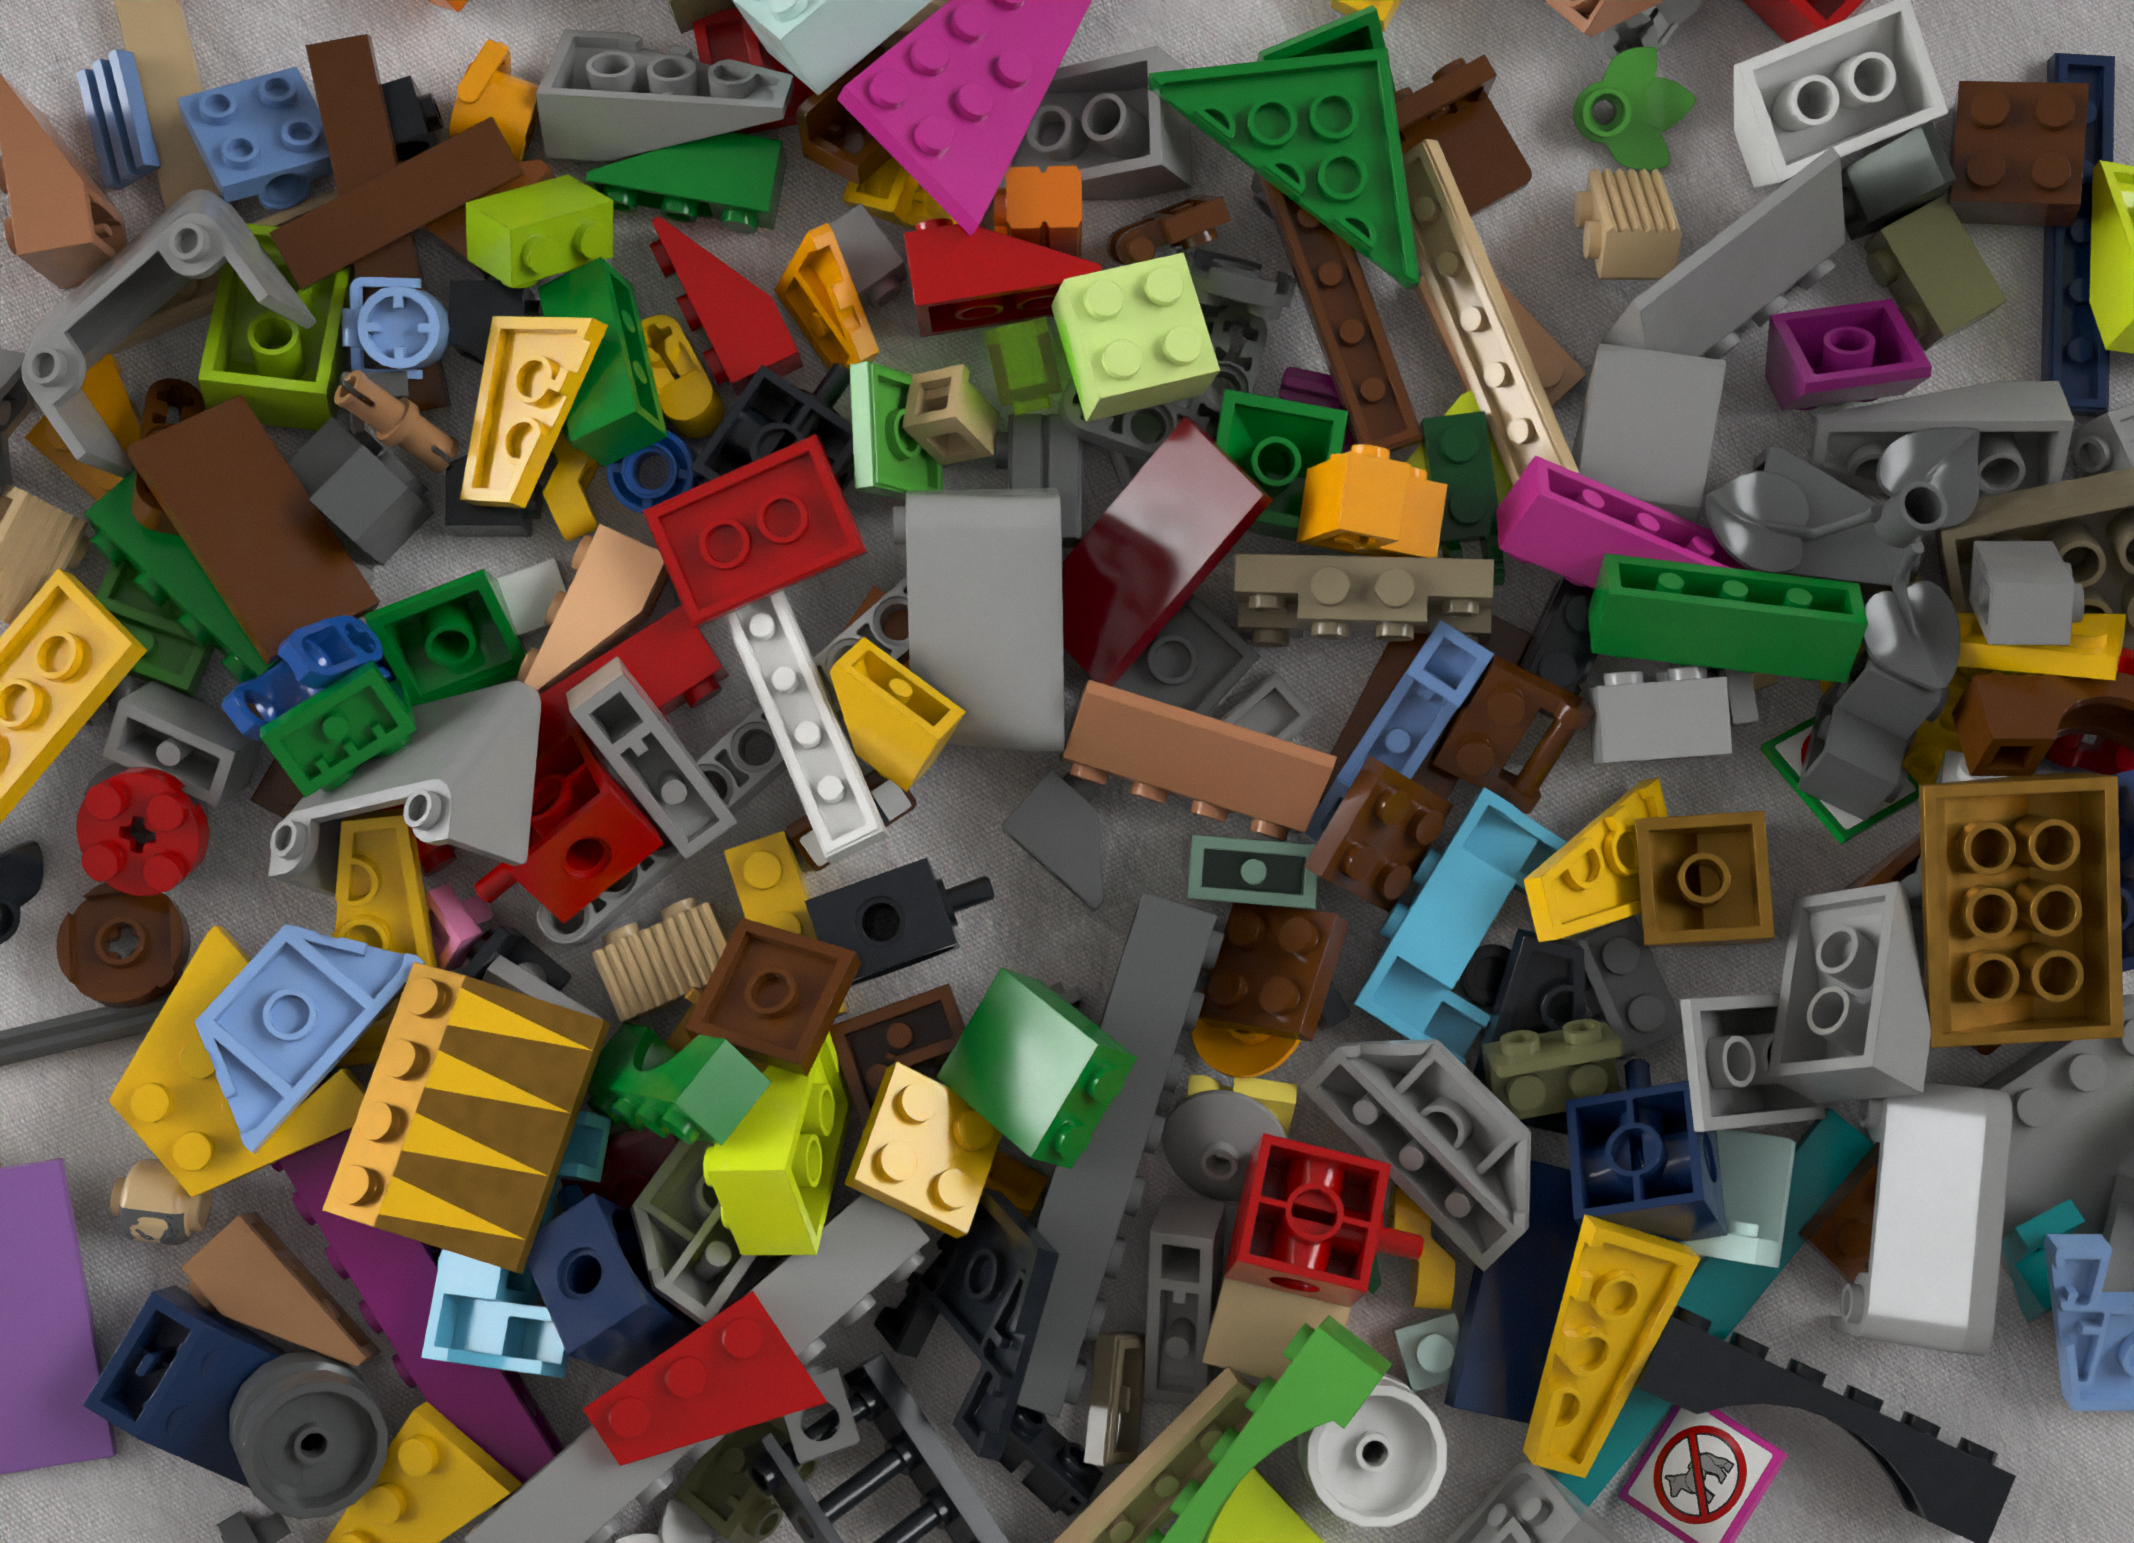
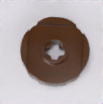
(150, 968)

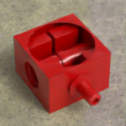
(582, 830)
(1313, 1222)

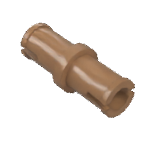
(396, 421)

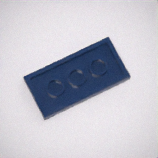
(1516, 1307)

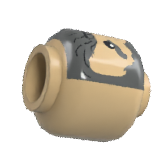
(156, 1206)

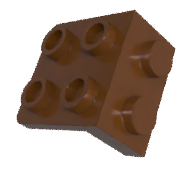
(1468, 130)

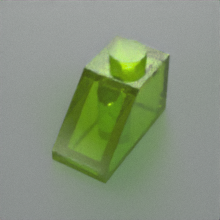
(1022, 365)

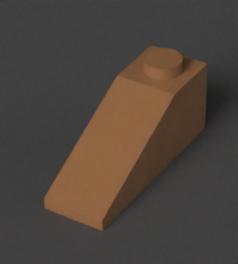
(263, 1284)

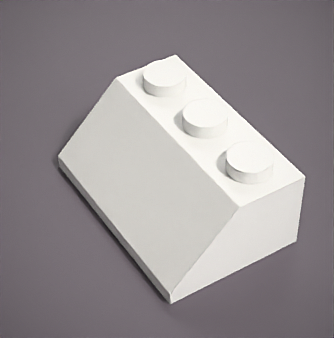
(1834, 91)

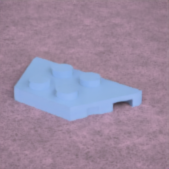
(294, 1020)

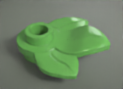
(1641, 109)

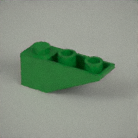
(712, 177)

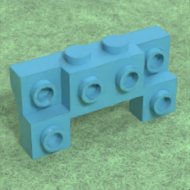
(1447, 920)
(491, 1313)

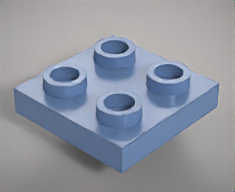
(260, 138)

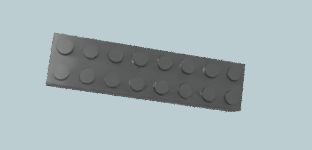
(1085, 1204)

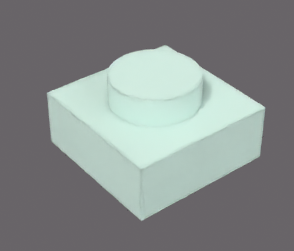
(1428, 1349)

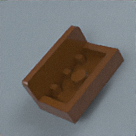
(835, 136)

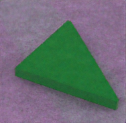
(1319, 135)

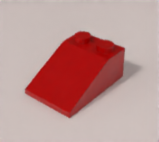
(982, 277)

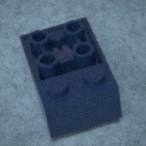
(179, 1379)

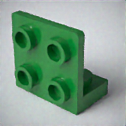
(341, 729)

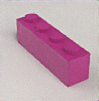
(1573, 521)

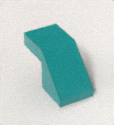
(2027, 1258)

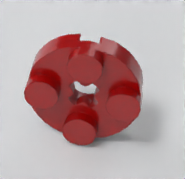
(113, 852)

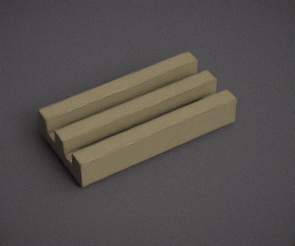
(1116, 1398)

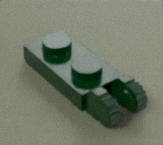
(1460, 455)

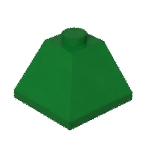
(1275, 447)

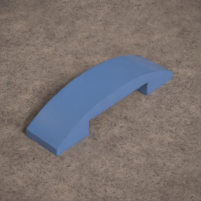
(1412, 713)

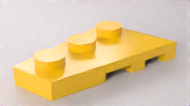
(1595, 872)
(426, 1487)

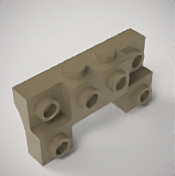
(1360, 594)

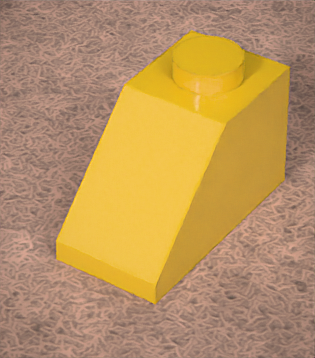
(892, 713)

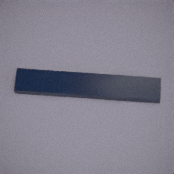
(2070, 334)

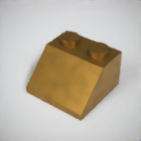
(1704, 880)

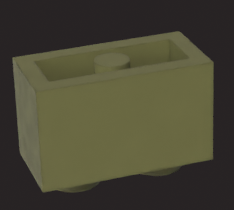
(1933, 273)

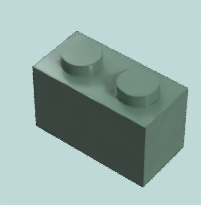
(1251, 871)

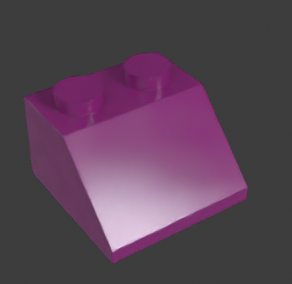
(1842, 355)

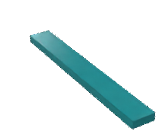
(1728, 1289)

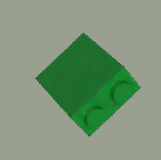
(1036, 1068)

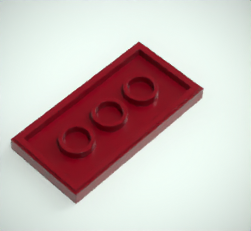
(1154, 550)

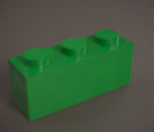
(618, 399)

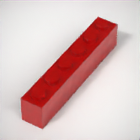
(666, 660)

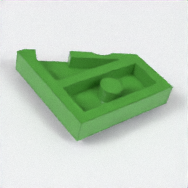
(170, 653)

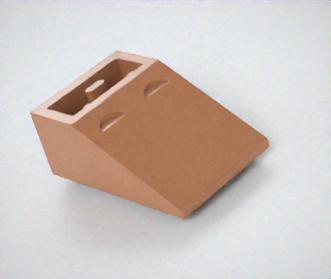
(57, 209)

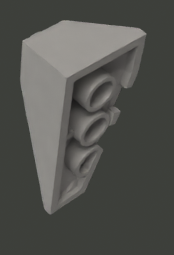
(618, 100)
(2020, 425)

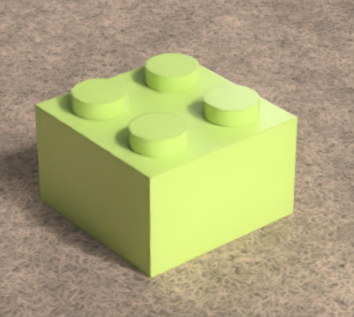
(1134, 336)

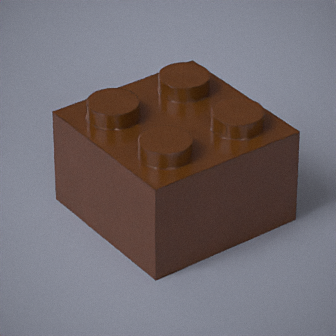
(2018, 152)

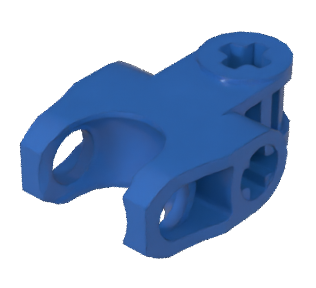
(310, 662)

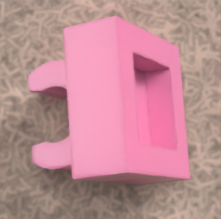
(454, 925)

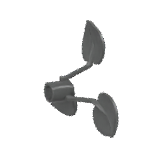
(1930, 488)

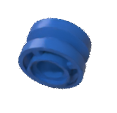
(625, 479)

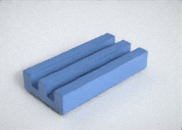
(118, 120)

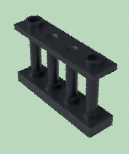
(909, 1449)

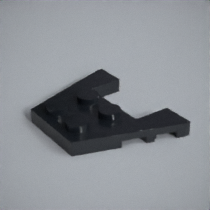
(994, 1297)

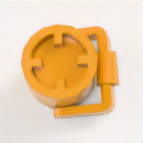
(492, 91)

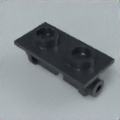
(1059, 1467)

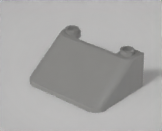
(459, 775)

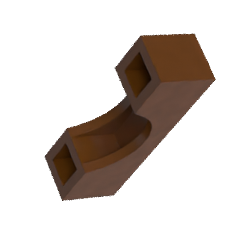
(2015, 719)

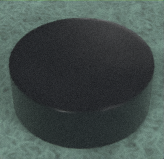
(1484, 974)

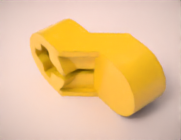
(691, 400)
(567, 491)
(1434, 1271)

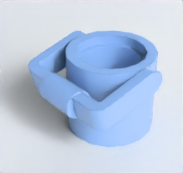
(395, 325)

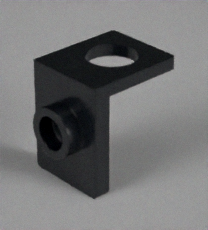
(517, 949)

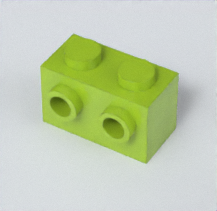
(539, 230)

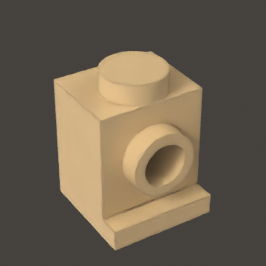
(950, 416)

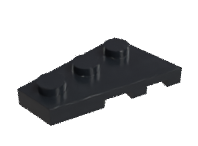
(1538, 994)

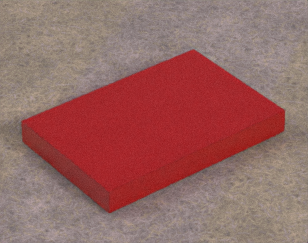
(755, 531)

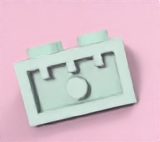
(1755, 1196)

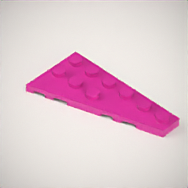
(964, 93)

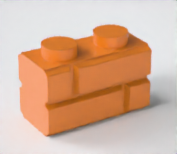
(1042, 207)

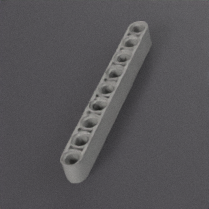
(742, 779)

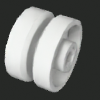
(1394, 1476)

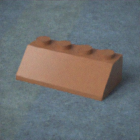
(1195, 759)

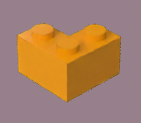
(1371, 506)

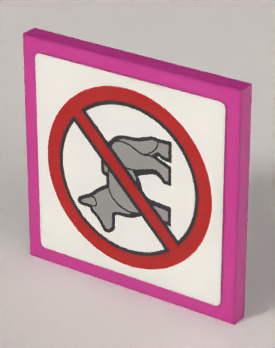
(1702, 1476)

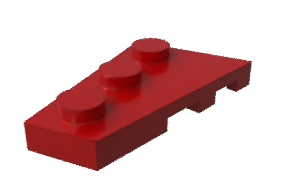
(705, 1386)

